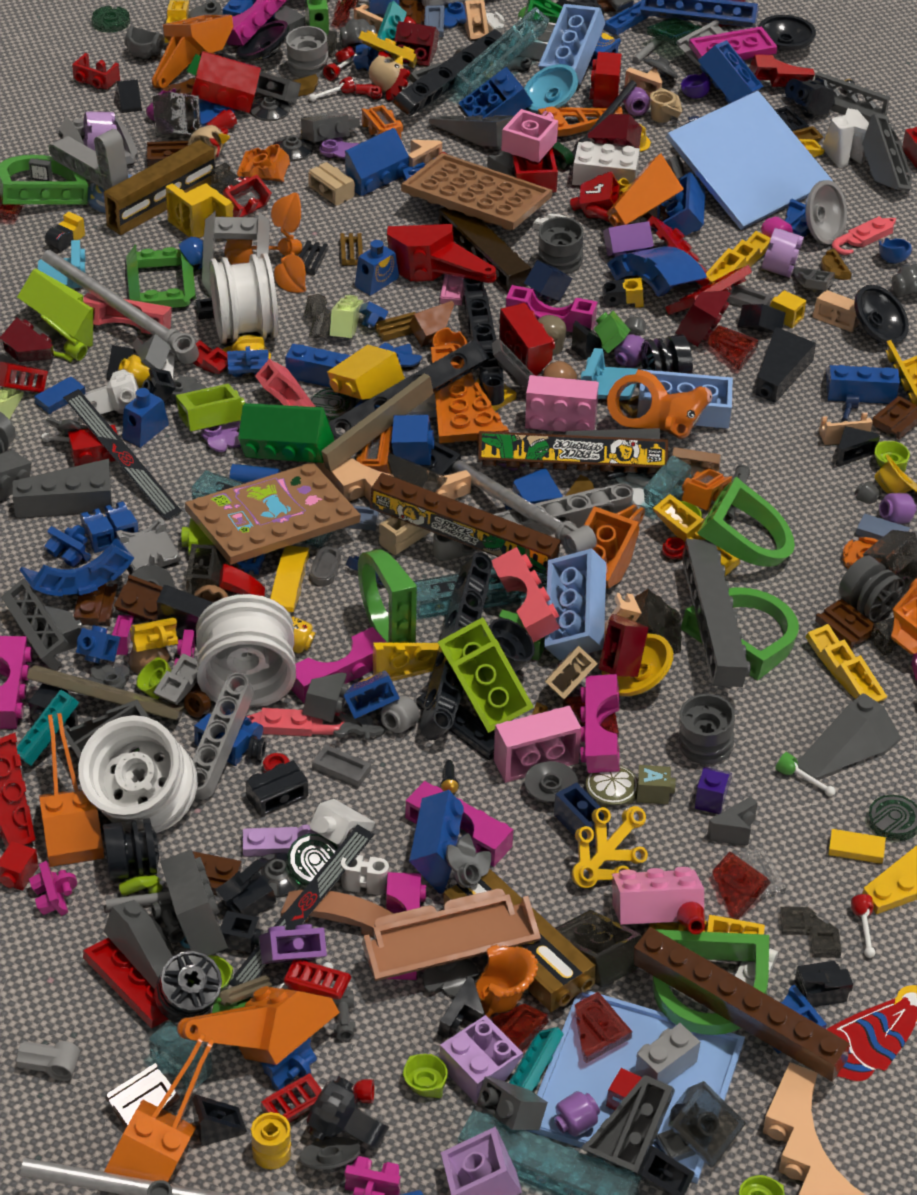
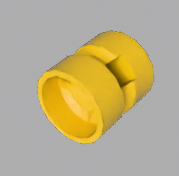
(271, 1140)

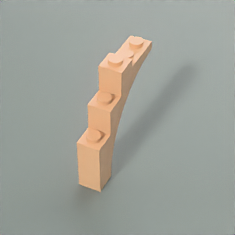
(356, 480)
(792, 1122)

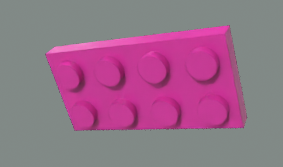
(744, 42)

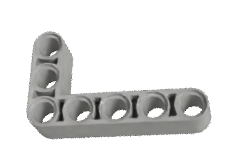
(103, 166)
(217, 724)

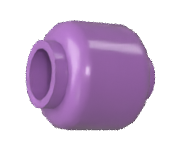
(637, 102)
(629, 351)
(897, 508)
(576, 1114)

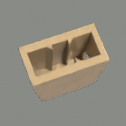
(570, 672)

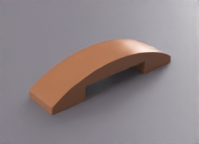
(343, 909)

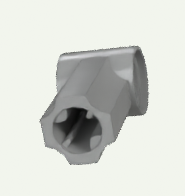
(56, 1060)

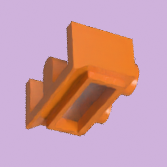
(380, 120)
(376, 452)
(704, 488)

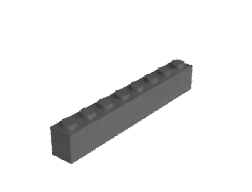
(715, 614)

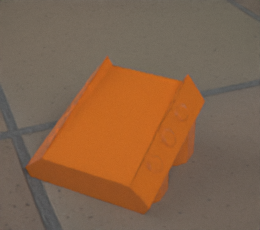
(267, 163)

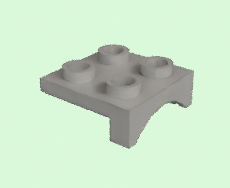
(150, 546)

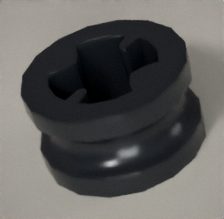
(257, 747)

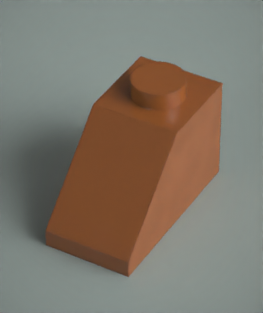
(428, 322)

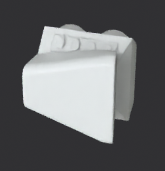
(846, 138)

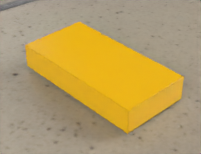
(857, 846)

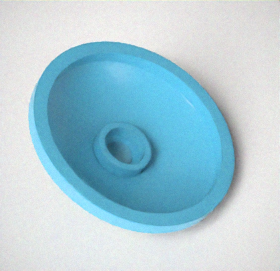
(552, 87)

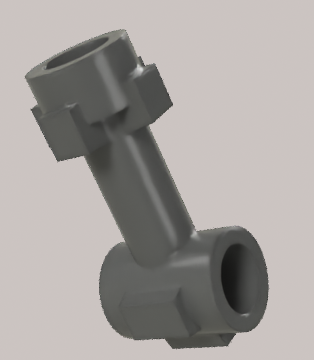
(164, 911)
(344, 1028)

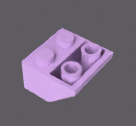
(478, 1053)

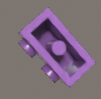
(628, 238)
(289, 945)

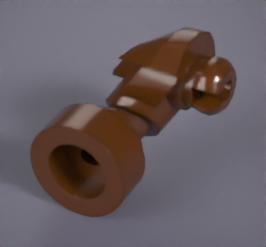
(197, 702)

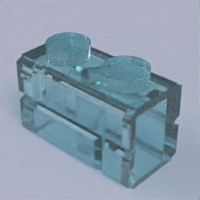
(667, 481)
(173, 1051)

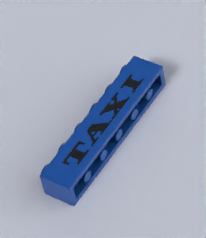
(725, 11)

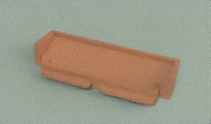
(459, 932)

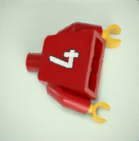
(598, 195)

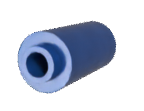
(249, 473)

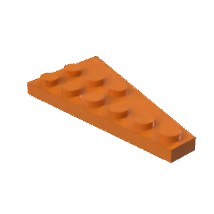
(463, 406)

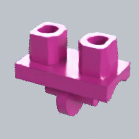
(55, 887)
(370, 1182)

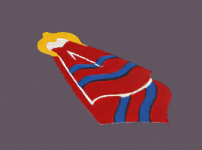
(877, 1034)

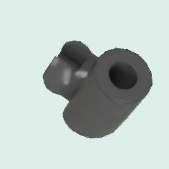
(520, 64)

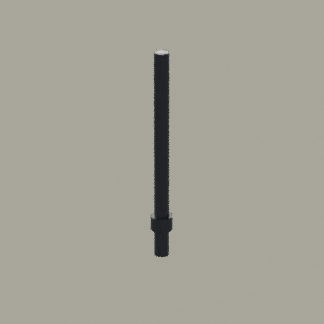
(610, 110)

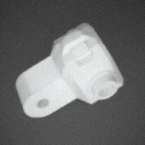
(116, 395)

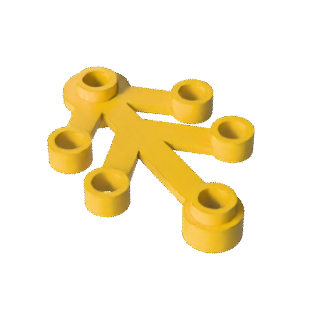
(606, 848)

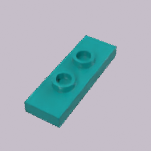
(390, 21)
(39, 735)
(536, 1058)

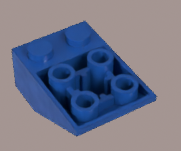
(487, 102)

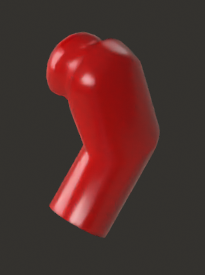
(370, 90)

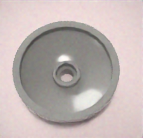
(826, 212)

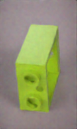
(209, 407)

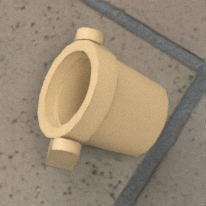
(664, 105)

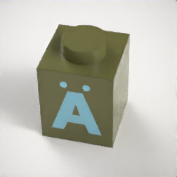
(655, 784)

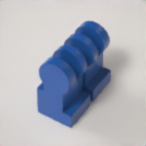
(103, 529)
(242, 740)

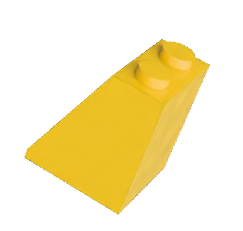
(366, 373)

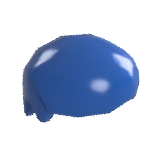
(193, 250)
(895, 250)

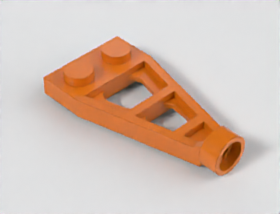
(565, 129)

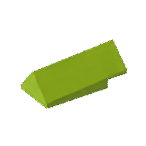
(59, 304)
(485, 674)

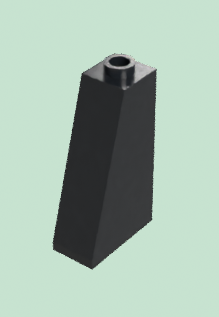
(783, 363)
(181, 606)

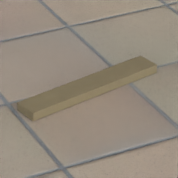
(377, 422)
(103, 692)

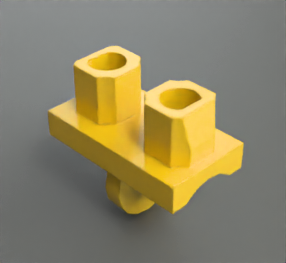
(154, 634)

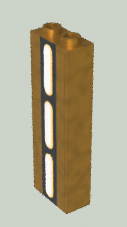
(145, 193)
(561, 966)

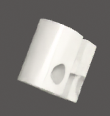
(366, 875)

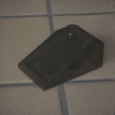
(604, 944)

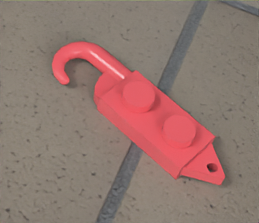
(865, 234)
(291, 722)

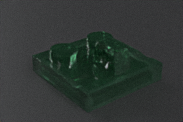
(671, 30)

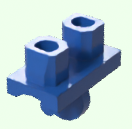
(365, 56)
(246, 361)
(72, 541)
(293, 1065)

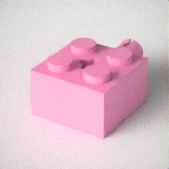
(530, 135)

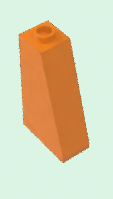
(646, 192)

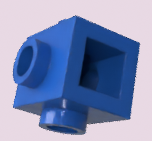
(97, 644)

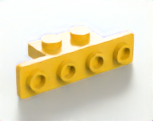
(907, 370)

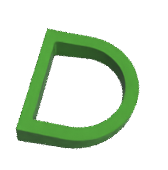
(41, 192)
(727, 538)
(402, 591)
(765, 660)
(713, 947)

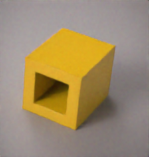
(792, 305)

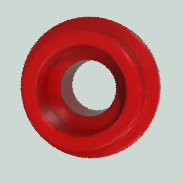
(673, 548)

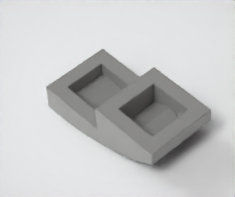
(179, 681)

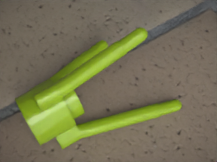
(73, 347)

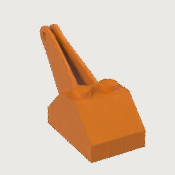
(186, 40)
(615, 538)
(69, 816)
(267, 1026)
(156, 1137)

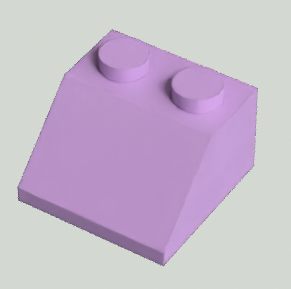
(481, 1167)

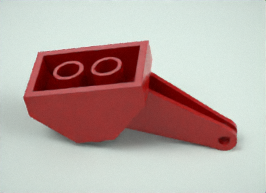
(430, 251)

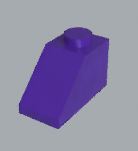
(712, 790)

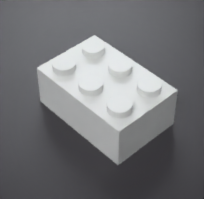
(599, 159)

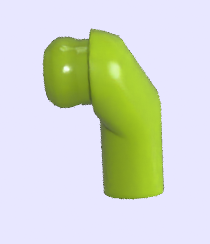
(139, 883)

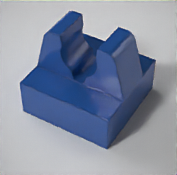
(372, 314)

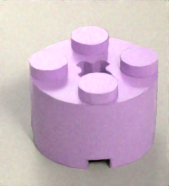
(96, 124)
(782, 252)

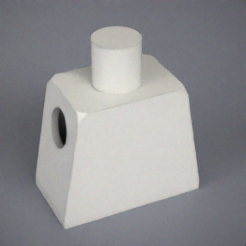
(336, 821)

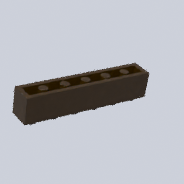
(484, 243)

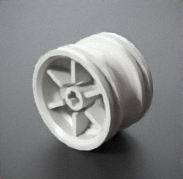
(244, 298)
(248, 638)
(113, 746)

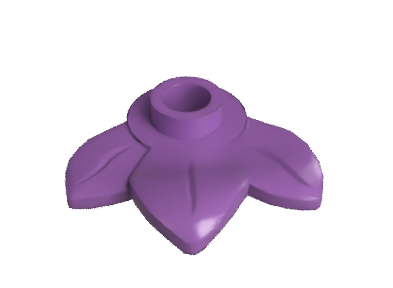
(335, 147)
(222, 436)

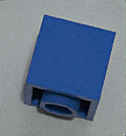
(413, 438)

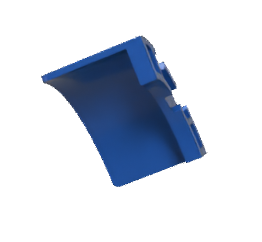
(659, 267)
(82, 579)

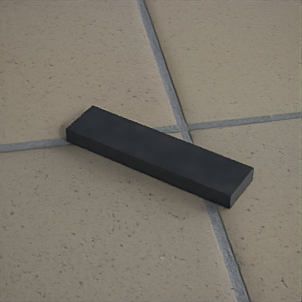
(469, 730)

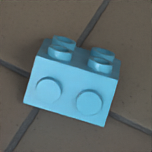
(77, 259)
(606, 376)

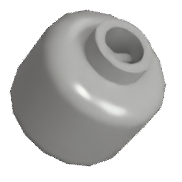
(400, 714)

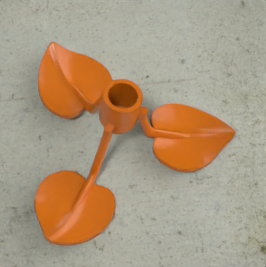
(291, 272)

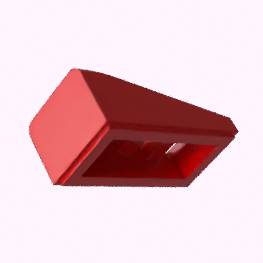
(8, 375)
(302, 971)
(268, 1104)

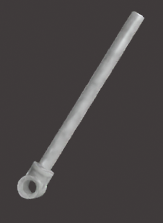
(175, 338)
(571, 537)
(101, 1180)

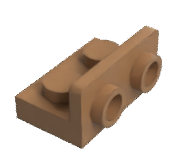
(698, 460)

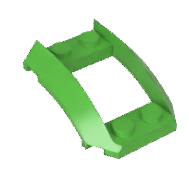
(166, 257)

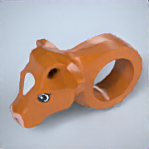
(669, 412)

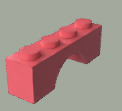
(106, 314)
(282, 385)
(534, 613)

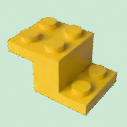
(190, 209)

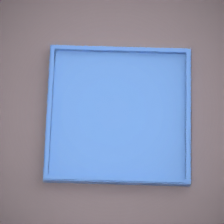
(748, 159)
(570, 1073)

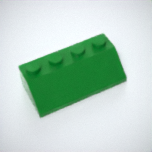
(284, 432)

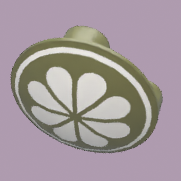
(612, 787)

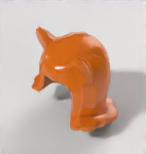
(505, 978)

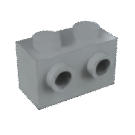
(668, 1055)

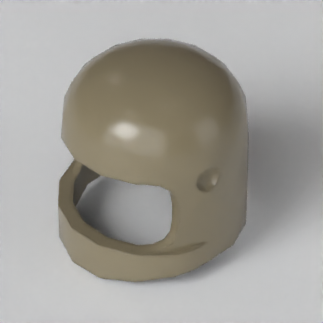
(556, 329)

